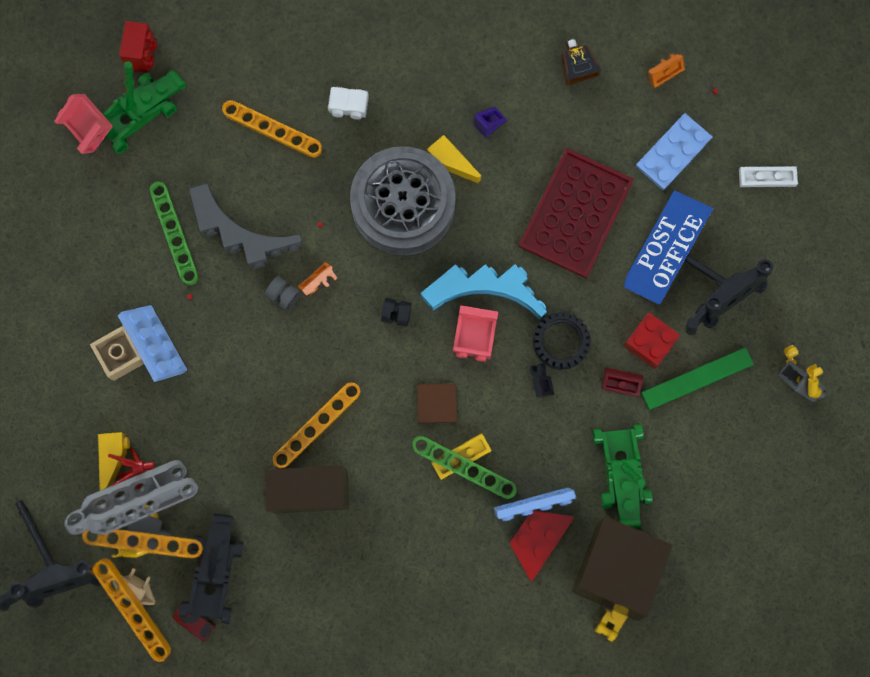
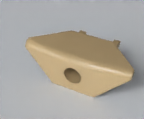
(139, 587)

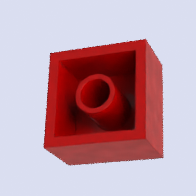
(138, 46)
(651, 340)

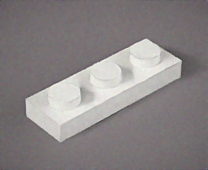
(768, 176)

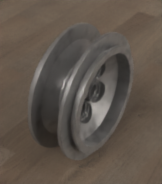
(394, 232)

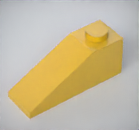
(453, 159)
(111, 444)

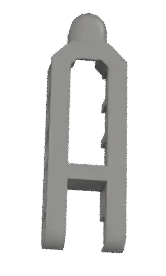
(157, 486)

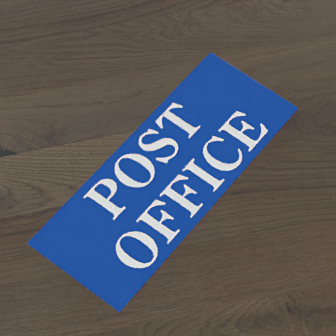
(667, 247)

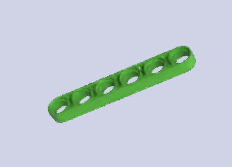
(173, 233)
(462, 470)

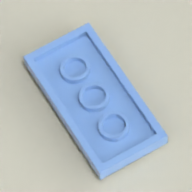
(673, 151)
(152, 343)
(527, 505)

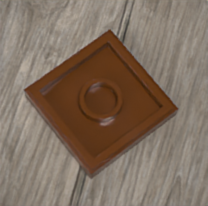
(436, 403)

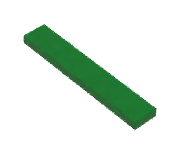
(697, 378)

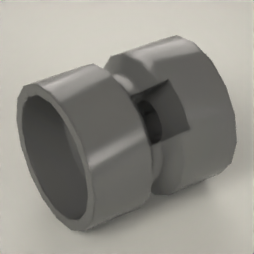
(281, 292)

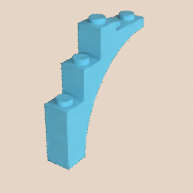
(484, 281)

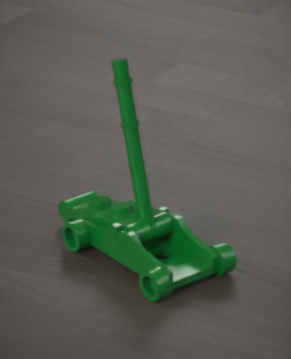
(141, 104)
(623, 476)

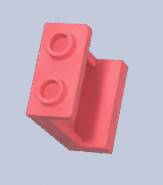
(84, 122)
(475, 333)

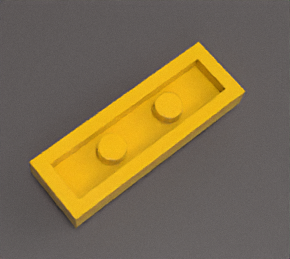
(471, 450)

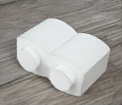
(348, 102)

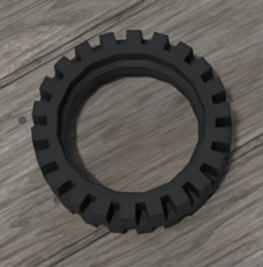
(571, 320)

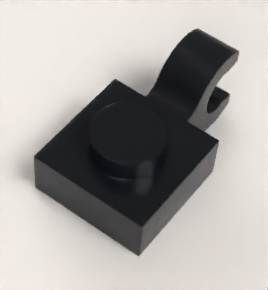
(542, 383)

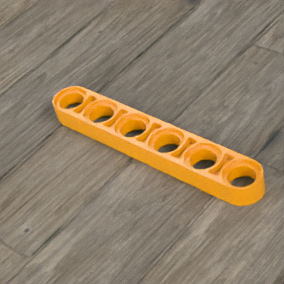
(270, 132)
(314, 422)
(142, 545)
(135, 608)

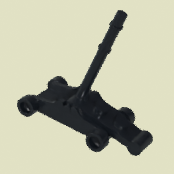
(729, 294)
(213, 568)
(50, 580)

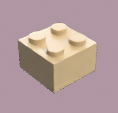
(116, 353)

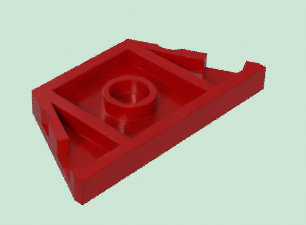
(537, 539)

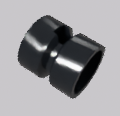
(403, 312)

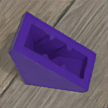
(488, 121)

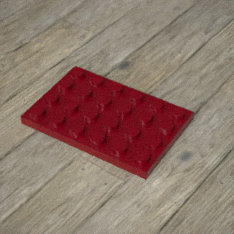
(576, 213)

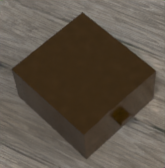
(306, 489)
(622, 569)

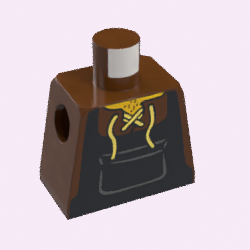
(579, 63)

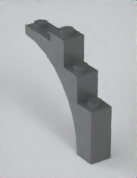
(256, 246)

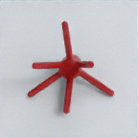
(138, 467)

